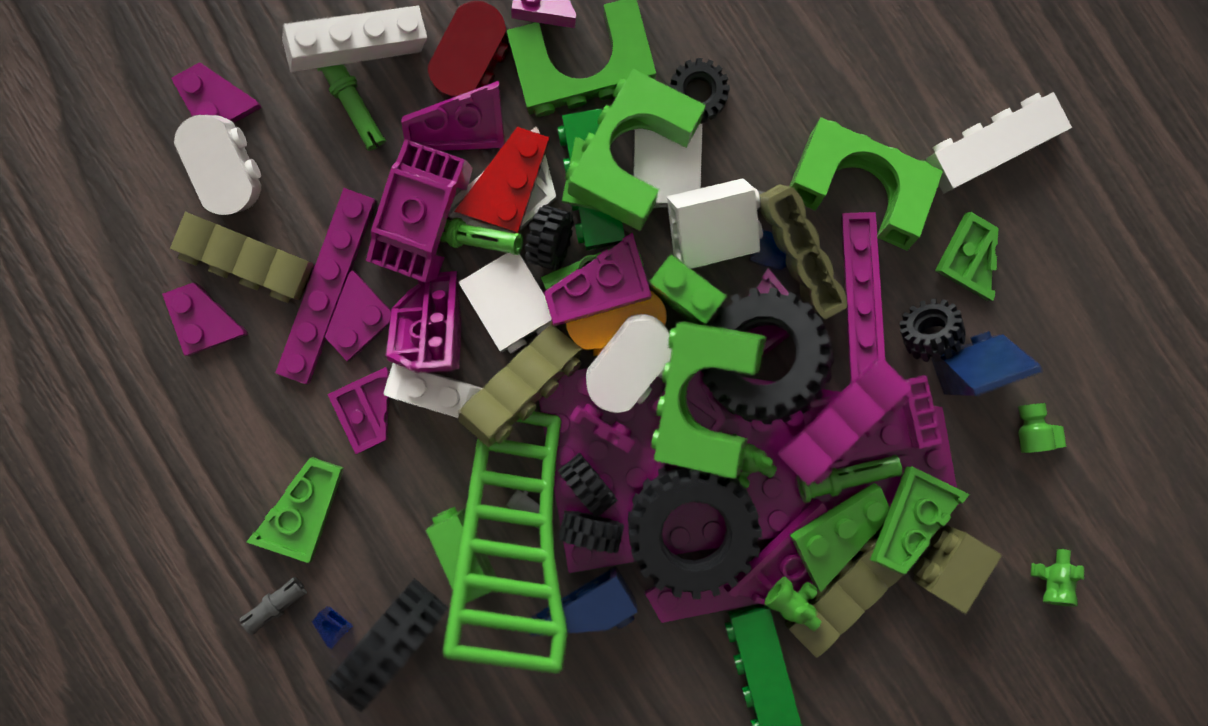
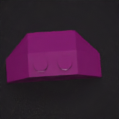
(427, 326)

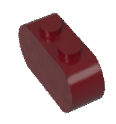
(469, 50)

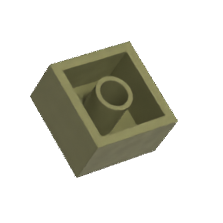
(956, 567)

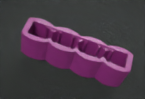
(844, 421)

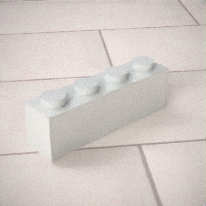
(353, 38)
(1000, 141)

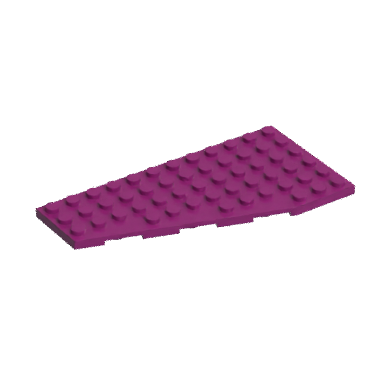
(697, 524)

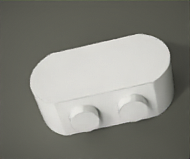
(218, 163)
(629, 364)
(429, 390)

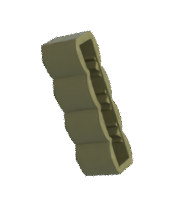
(800, 242)
(242, 256)
(519, 385)
(845, 599)

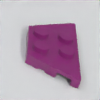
(777, 561)

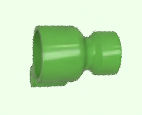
(1036, 433)

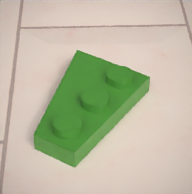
(301, 513)
(915, 515)
(839, 534)

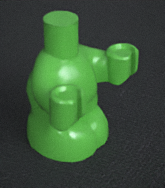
(755, 461)
(1060, 579)
(792, 604)

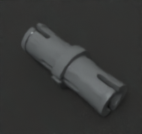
(273, 605)

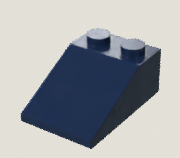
(984, 366)
(596, 605)

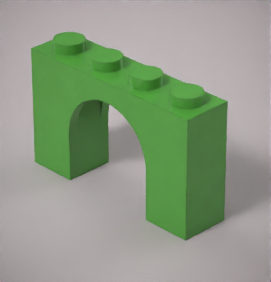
(549, 89)
(638, 105)
(907, 181)
(680, 436)

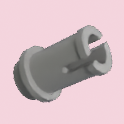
(522, 502)

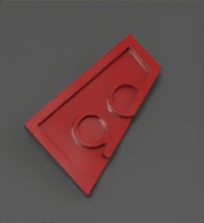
(507, 183)

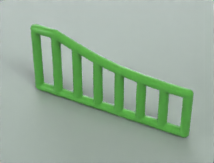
(469, 545)

